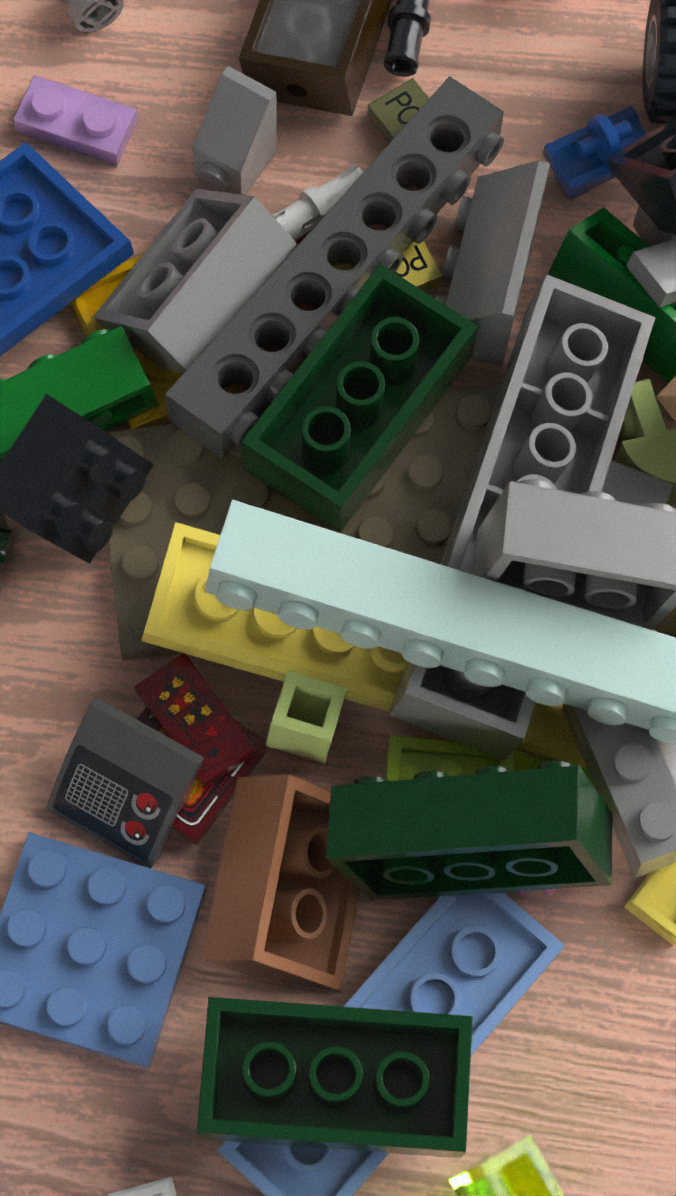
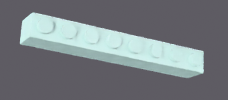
(446, 619)

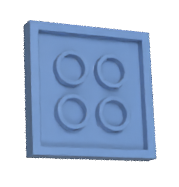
(93, 948)

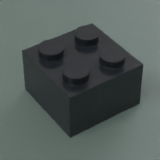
(69, 479)

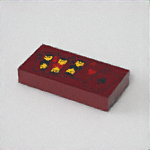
(195, 718)

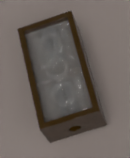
(314, 50)

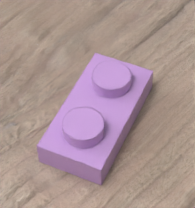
(75, 120)

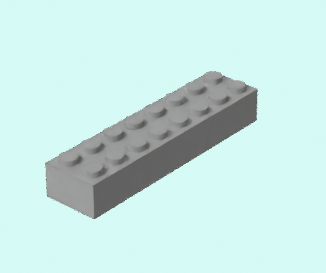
(551, 425)

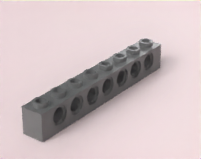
(450, 120)

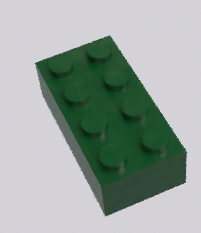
(359, 398)
(471, 832)
(335, 1077)

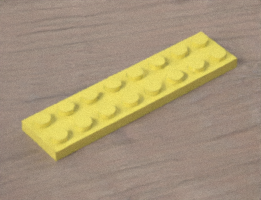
(260, 643)

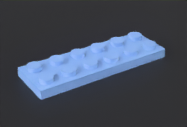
(459, 959)

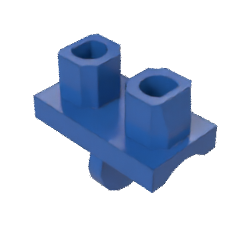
(582, 155)

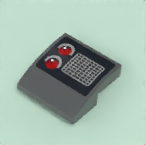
(124, 782)

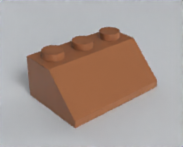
(276, 896)

